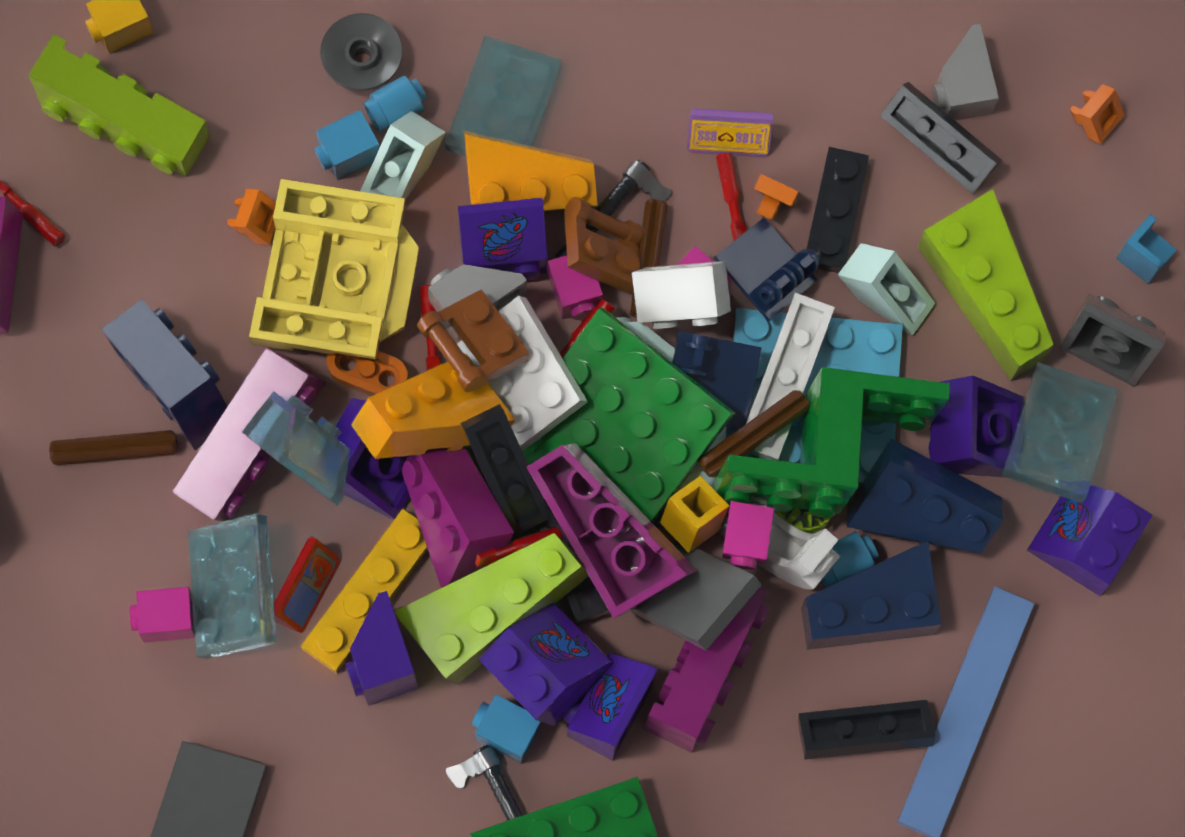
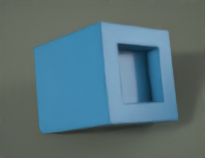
(1146, 251)

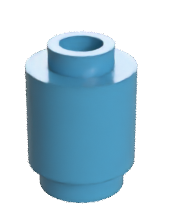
(394, 102)
(855, 556)

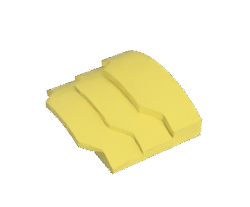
(335, 272)

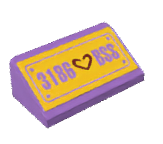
(729, 132)

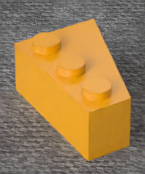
(514, 171)
(422, 414)

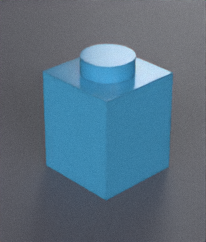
(346, 145)
(506, 728)

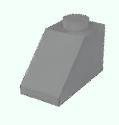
(967, 80)
(454, 285)

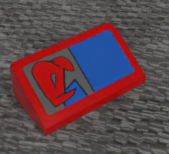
(305, 585)

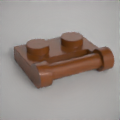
(597, 255)
(482, 332)

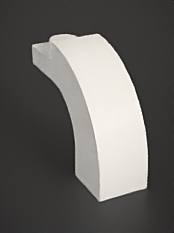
(797, 555)

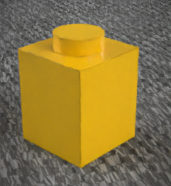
(117, 22)
(694, 514)

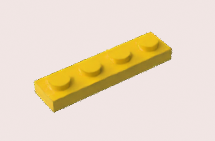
(381, 571)

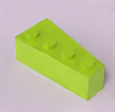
(117, 109)
(988, 282)
(473, 612)

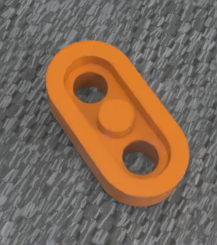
(367, 372)

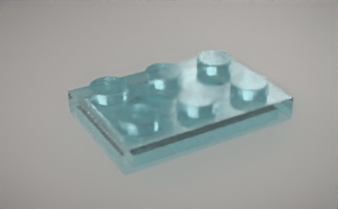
(504, 95)
(1060, 432)
(231, 586)

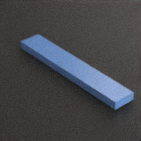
(965, 713)

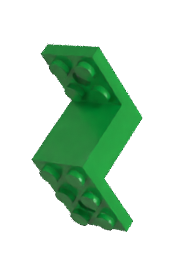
(831, 441)

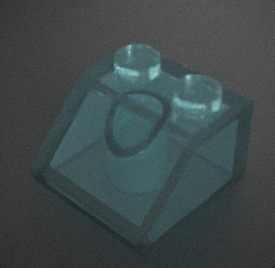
(301, 444)

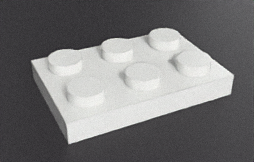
(541, 389)

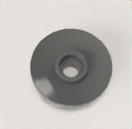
(359, 35)

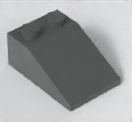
(1113, 339)

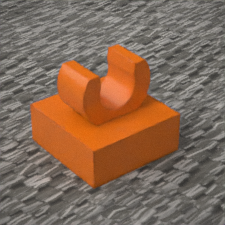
(1099, 113)
(775, 195)
(255, 216)

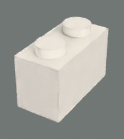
(681, 293)

